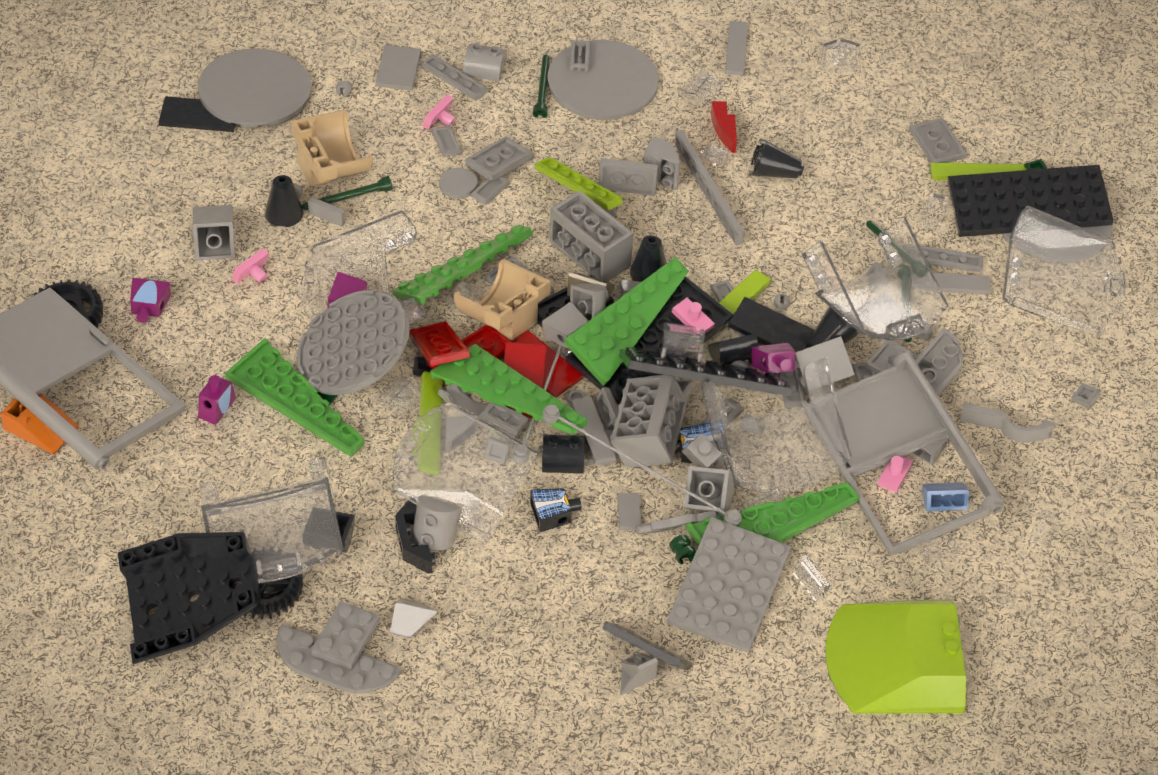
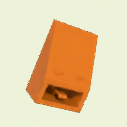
(26, 425)

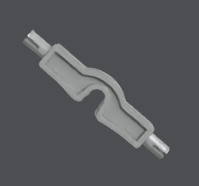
(675, 522)

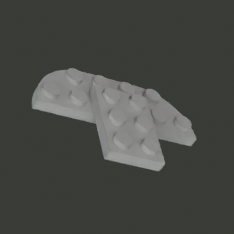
(938, 362)
(337, 653)

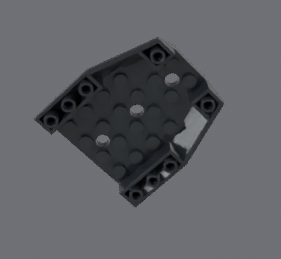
(172, 572)

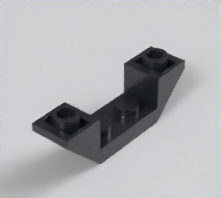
(415, 555)

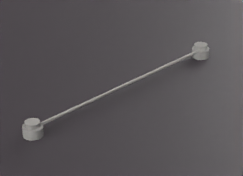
(551, 416)
(521, 452)

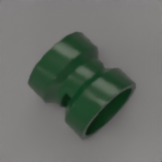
(682, 548)

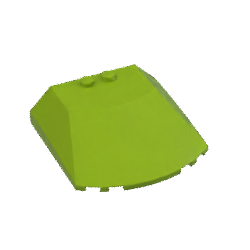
(897, 657)

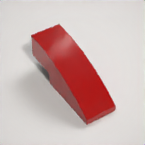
(724, 124)

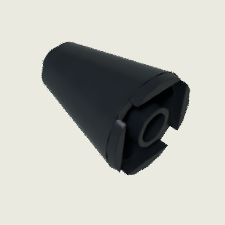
(774, 162)
(283, 203)
(648, 259)
(831, 327)

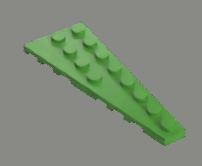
(459, 267)
(624, 321)
(277, 384)
(504, 387)
(809, 508)

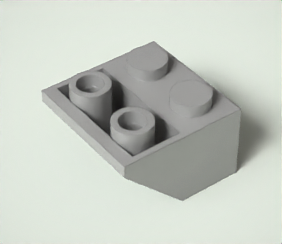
(664, 155)

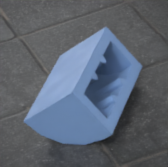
(945, 496)

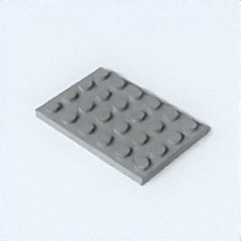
(729, 585)

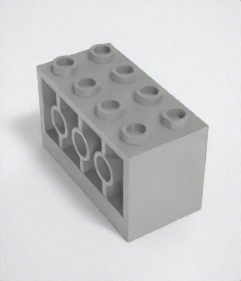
(590, 237)
(649, 420)

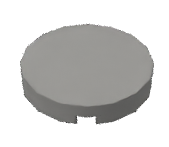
(458, 183)

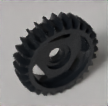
(76, 293)
(286, 592)

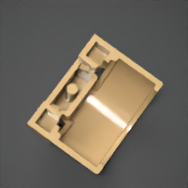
(327, 148)
(511, 301)

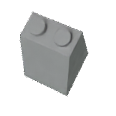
(213, 232)
(837, 358)

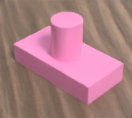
(440, 113)
(252, 267)
(691, 315)
(895, 473)

